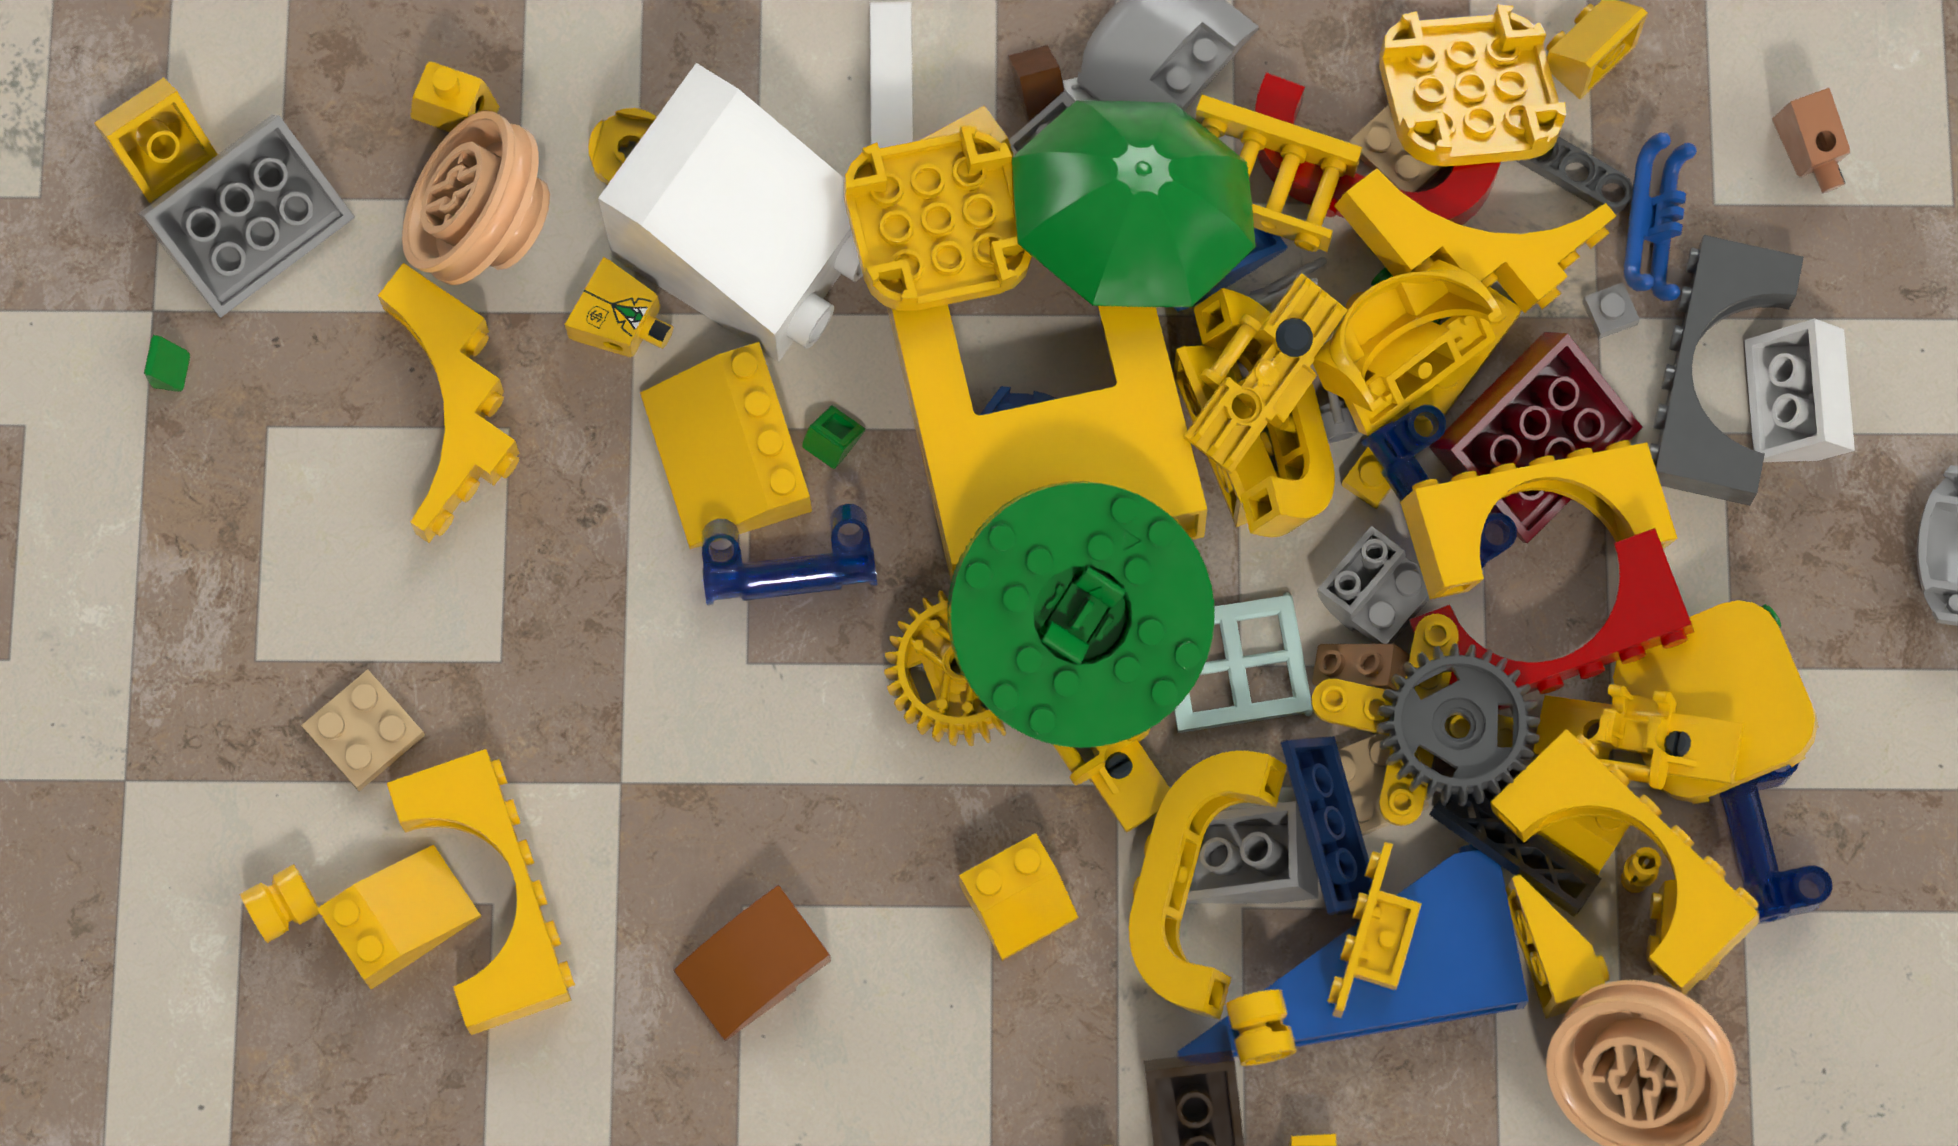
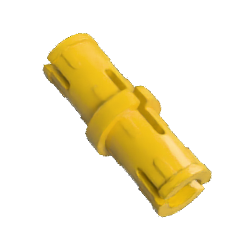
(1635, 867)

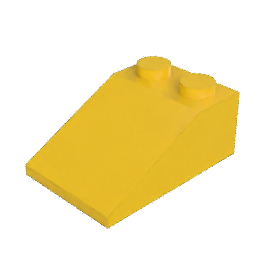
(398, 914)
(1554, 951)

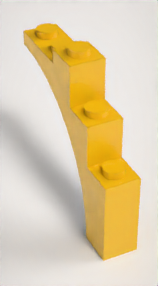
(1412, 238)
(471, 445)

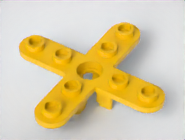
(1358, 705)

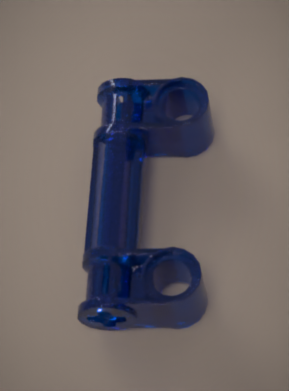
(1396, 451)
(729, 577)
(1773, 890)

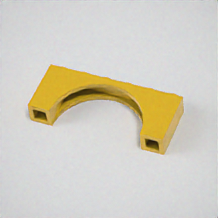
(1450, 516)
(1573, 783)
(526, 971)

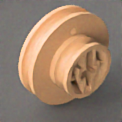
(476, 201)
(1641, 1066)

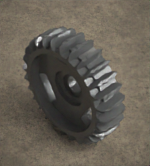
(1474, 697)

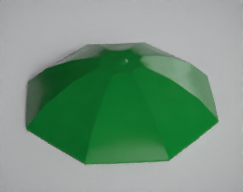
(1133, 204)

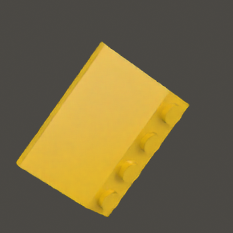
(726, 444)

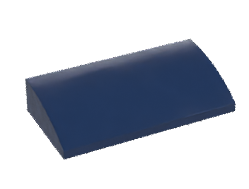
(1329, 821)

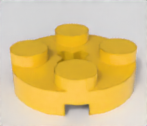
(611, 135)

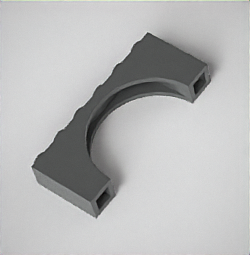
(1690, 448)

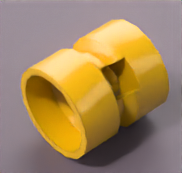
(280, 903)
(1261, 1027)

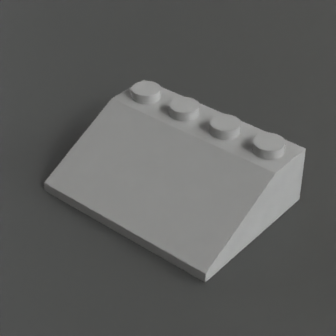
(246, 215)

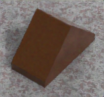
(1036, 79)

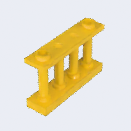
(1296, 147)

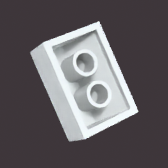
(1799, 393)

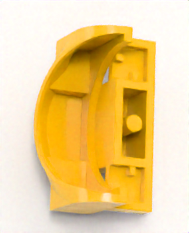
(1391, 350)

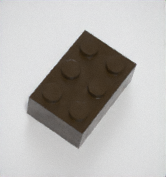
(1194, 1100)

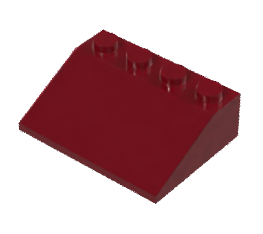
(1537, 408)

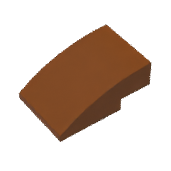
(752, 963)

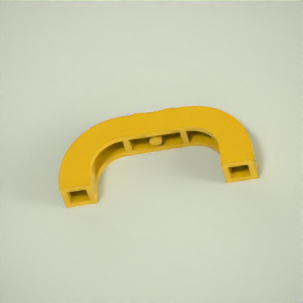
(1299, 445)
(1170, 866)

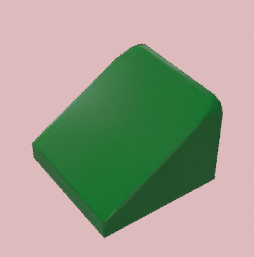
(166, 365)
(832, 436)

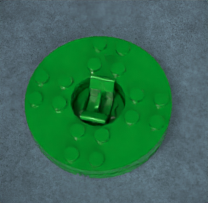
(1081, 614)

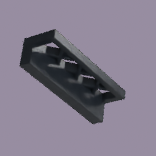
(1536, 860)

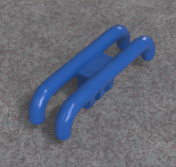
(1655, 217)

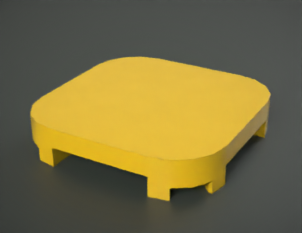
(1471, 88)
(935, 220)
(1734, 672)

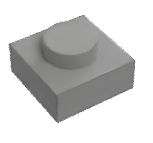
(1611, 310)

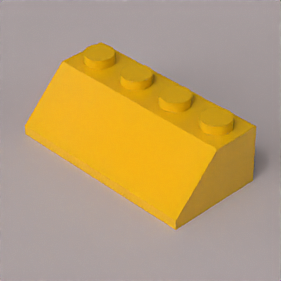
(1256, 464)

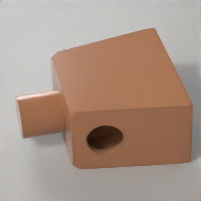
(1814, 138)

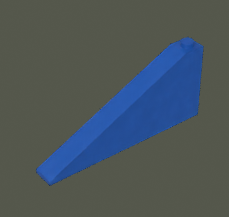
(1455, 968)

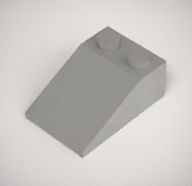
(1255, 858)

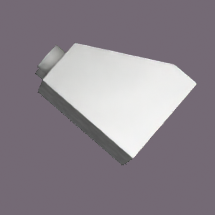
(732, 216)

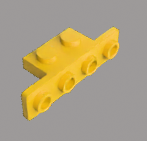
(1381, 938)

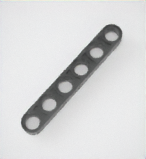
(1589, 189)

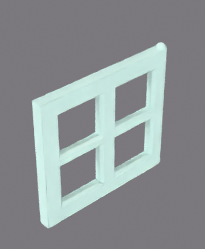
(1235, 664)

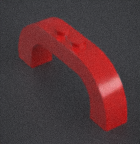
(1453, 199)

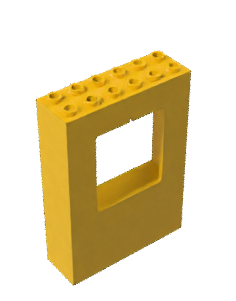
(1105, 436)

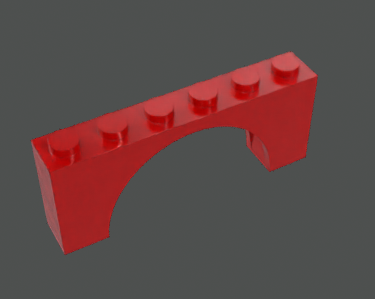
(1643, 616)

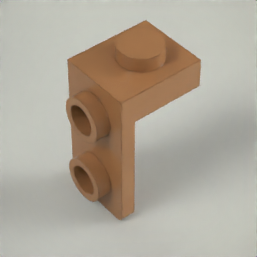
(1360, 664)

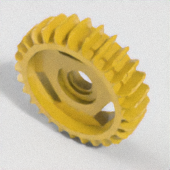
(956, 705)

